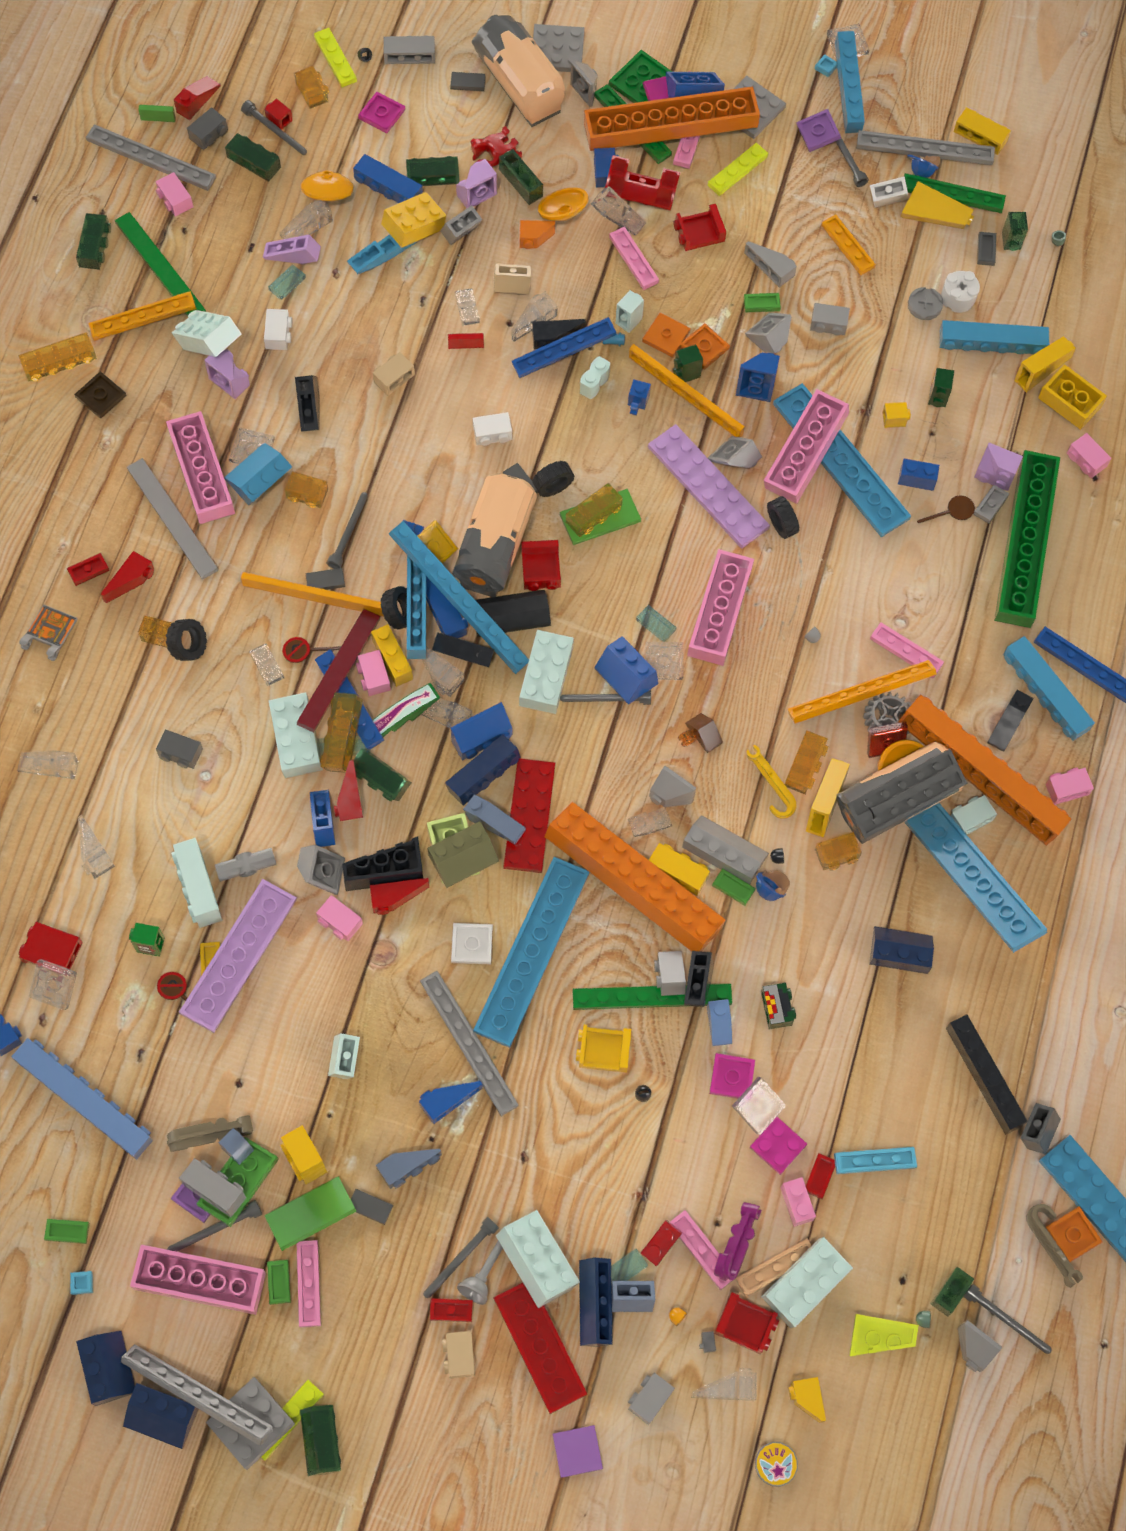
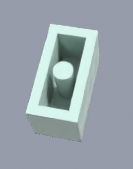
(629, 311)
(974, 814)
(343, 1056)

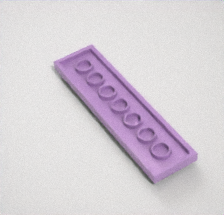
(708, 486)
(237, 956)

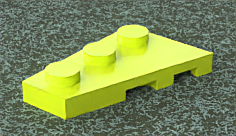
(880, 1334)

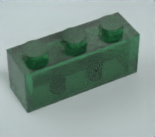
(253, 157)
(433, 170)
(520, 176)
(93, 241)
(380, 775)
(320, 1440)

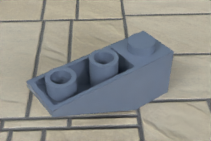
(403, 1165)

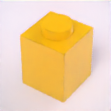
(896, 414)

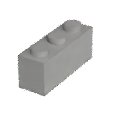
(409, 50)
(213, 1187)

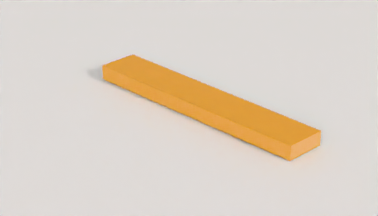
(142, 316)

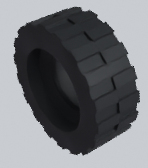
(553, 478)
(783, 517)
(390, 608)
(174, 639)

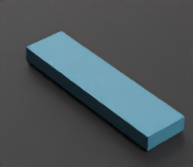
(875, 1160)

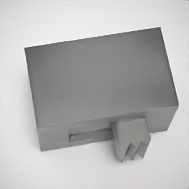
(708, 1342)

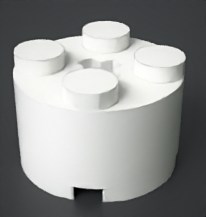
(960, 291)

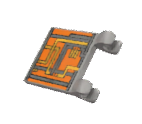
(49, 628)

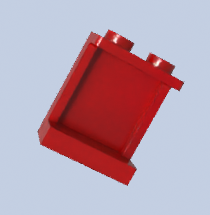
(700, 229)
(540, 565)
(50, 945)
(747, 1324)

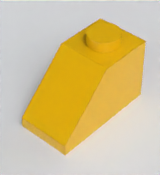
(808, 1397)

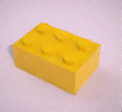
(413, 219)
(1072, 396)
(302, 1155)

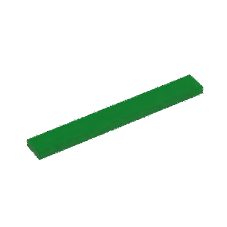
(154, 258)

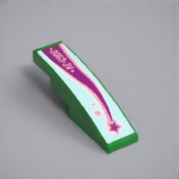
(406, 709)

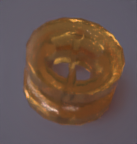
(687, 738)

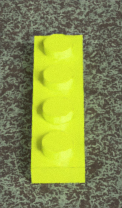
(335, 57)
(737, 169)
(305, 1397)

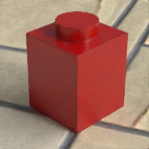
(278, 113)

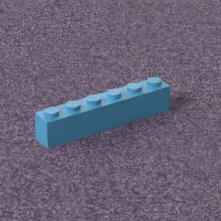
(849, 82)
(993, 337)
(416, 611)
(1048, 688)

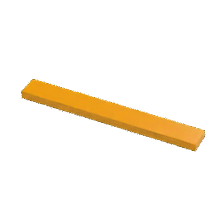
(686, 391)
(310, 593)
(862, 691)

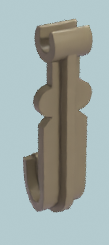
(206, 1133)
(1050, 1245)

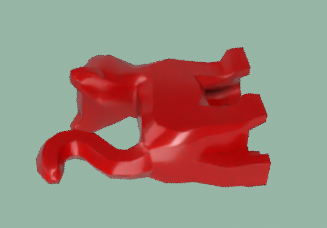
(494, 146)

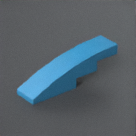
(376, 254)

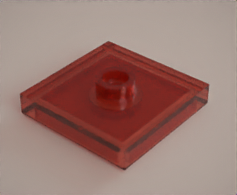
(883, 736)

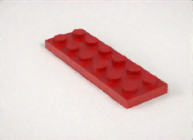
(531, 809)
(540, 1348)

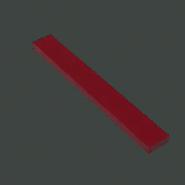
(338, 670)

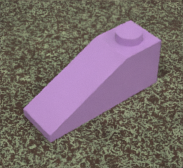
(294, 250)

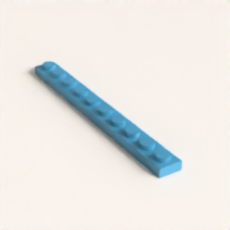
(459, 597)

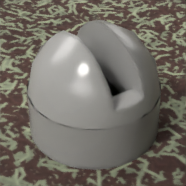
(813, 635)

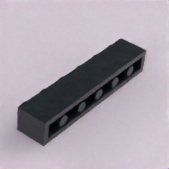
(986, 1074)

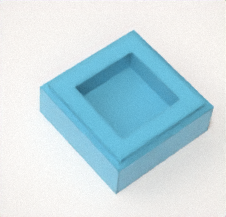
(826, 66)
(81, 1282)

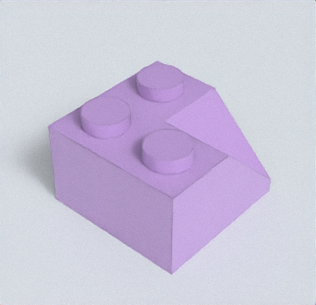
(479, 185)
(226, 375)
(998, 466)

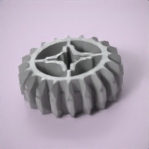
(883, 705)

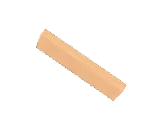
(771, 1269)

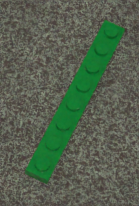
(639, 997)

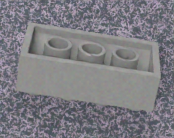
(724, 849)

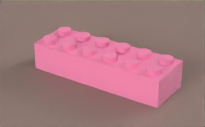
(806, 446)
(200, 467)
(720, 607)
(198, 1279)

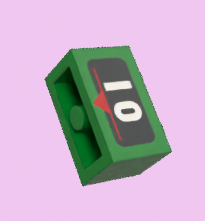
(147, 939)

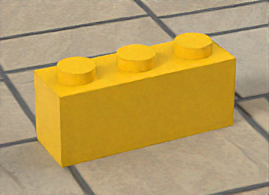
(981, 130)
(392, 655)
(680, 868)

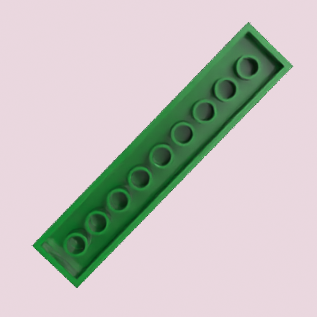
(1027, 539)

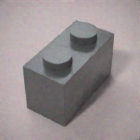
(207, 128)
(179, 749)
(1040, 1128)

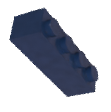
(483, 769)
(595, 1302)

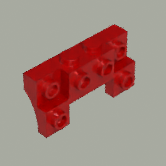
(642, 188)

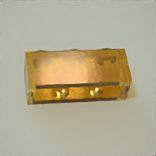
(594, 510)
(807, 762)

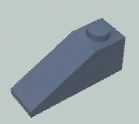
(493, 819)

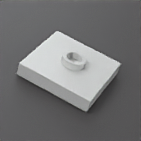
(472, 943)

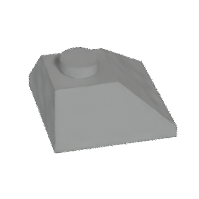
(584, 81)
(770, 332)
(737, 452)
(671, 789)
(321, 868)
(976, 1347)

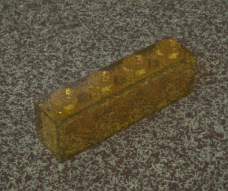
(57, 357)
(341, 732)

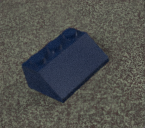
(902, 950)
(102, 1367)
(159, 1416)

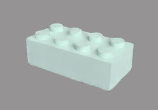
(206, 333)
(546, 671)
(295, 745)
(196, 883)
(537, 1258)
(807, 1282)

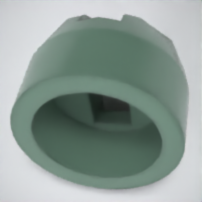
(1056, 237)
(924, 1319)

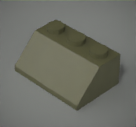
(462, 854)

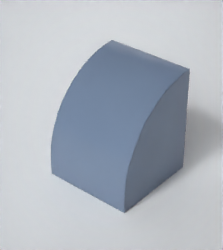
(236, 1146)

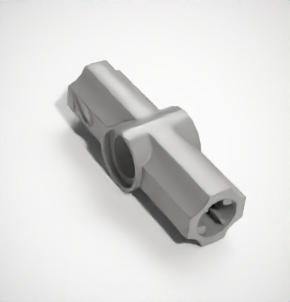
(245, 864)

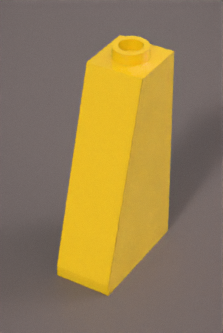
(936, 208)
(1043, 363)
(826, 797)

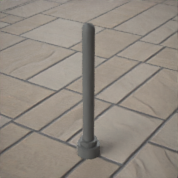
(249, 109)
(860, 178)
(335, 560)
(645, 698)
(250, 1211)
(487, 1228)
(973, 1294)

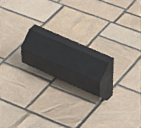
(518, 610)

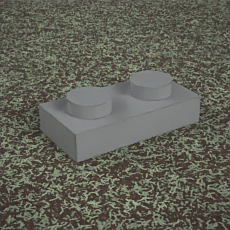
(991, 504)

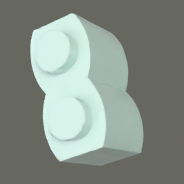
(594, 377)

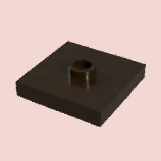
(100, 394)

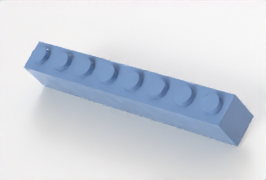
(83, 1099)

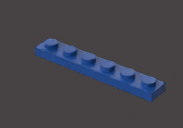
(564, 347)
(1082, 662)
(366, 728)

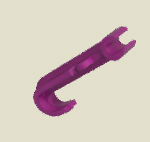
(731, 1260)

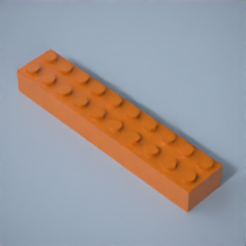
(671, 118)
(987, 771)
(634, 878)

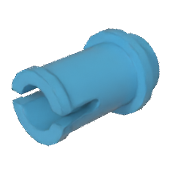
(618, 339)

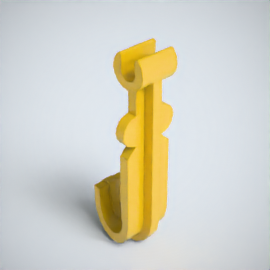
(775, 782)

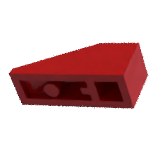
(194, 96)
(129, 576)
(348, 800)
(392, 895)

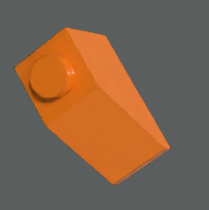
(535, 233)

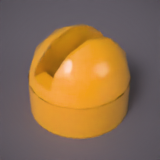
(677, 1315)

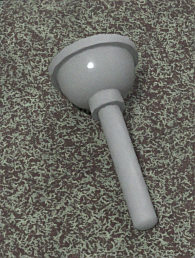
(475, 1287)

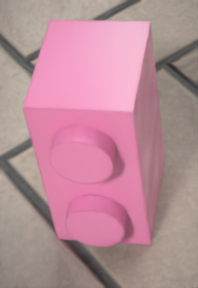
(174, 194)
(1088, 455)
(374, 673)
(1069, 785)
(339, 919)
(798, 1202)

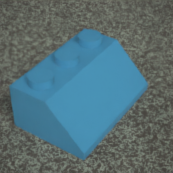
(257, 473)

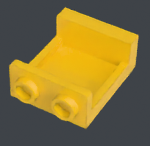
(604, 1049)

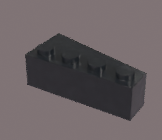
(385, 866)

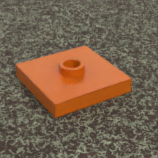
(666, 334)
(709, 344)
(1074, 1234)

